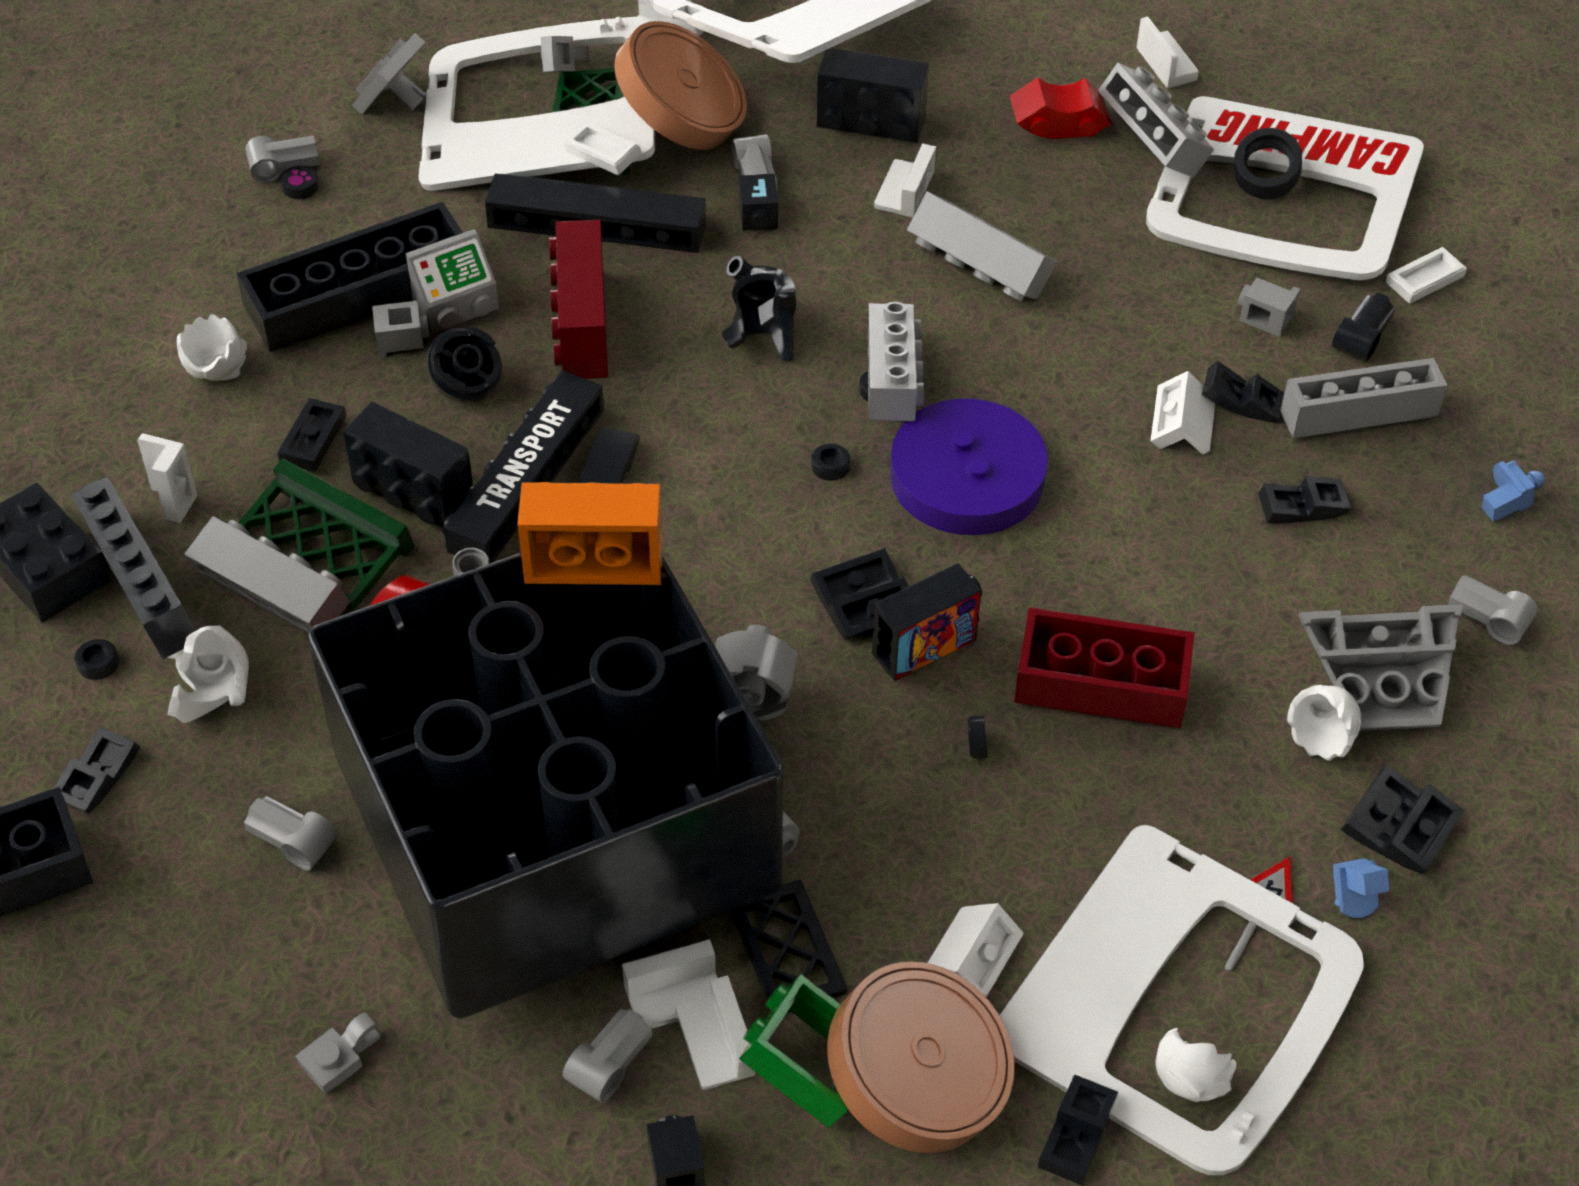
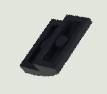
(854, 588)
(1402, 820)

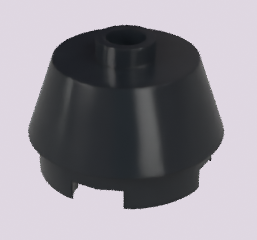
(464, 363)

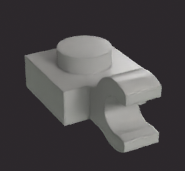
(560, 54)
(336, 1057)

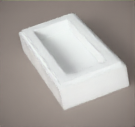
(602, 148)
(1426, 275)

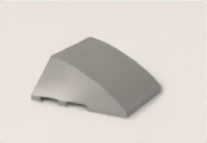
(1389, 662)

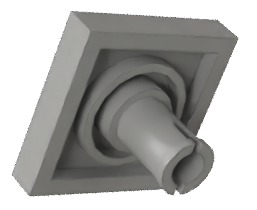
(389, 75)

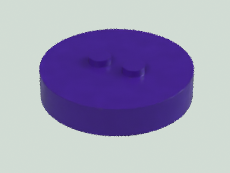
(968, 466)

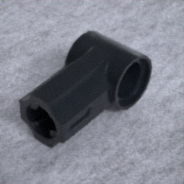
(1362, 331)

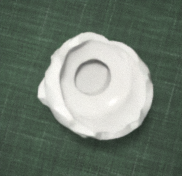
(211, 349)
(1324, 721)
(1193, 1069)

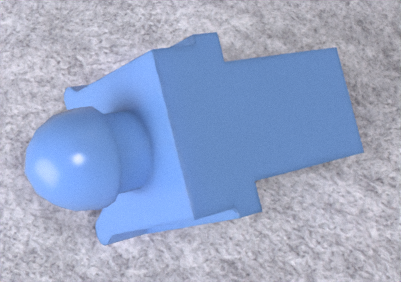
(1514, 492)
(1358, 886)

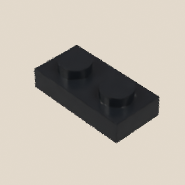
(312, 434)

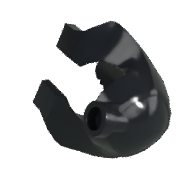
(764, 305)

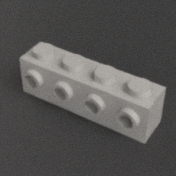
(1156, 120)
(982, 246)
(894, 362)
(1363, 397)
(265, 575)

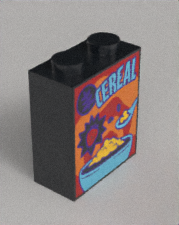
(926, 621)

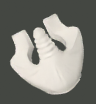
(214, 668)

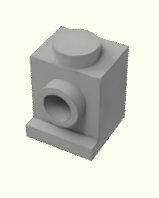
(1268, 306)
(399, 327)

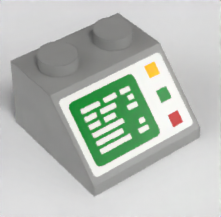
(452, 281)

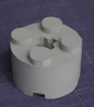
(761, 668)

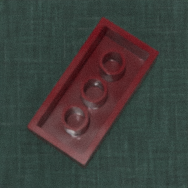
(579, 299)
(1105, 667)

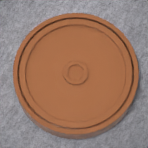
(680, 85)
(920, 1057)

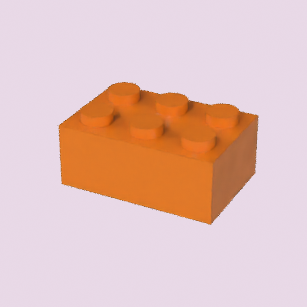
(591, 533)

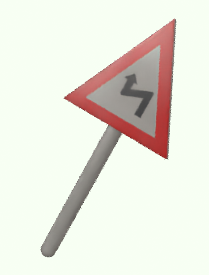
(1275, 879)

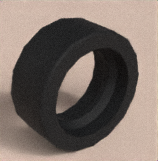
(1265, 139)

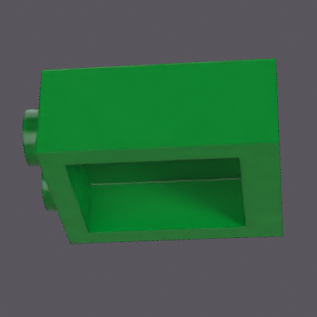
(817, 1011)

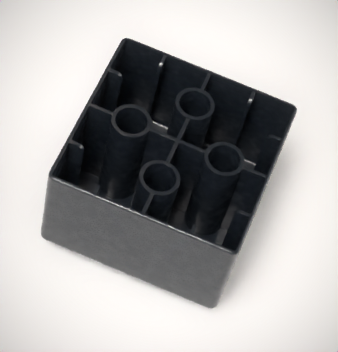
(548, 772)

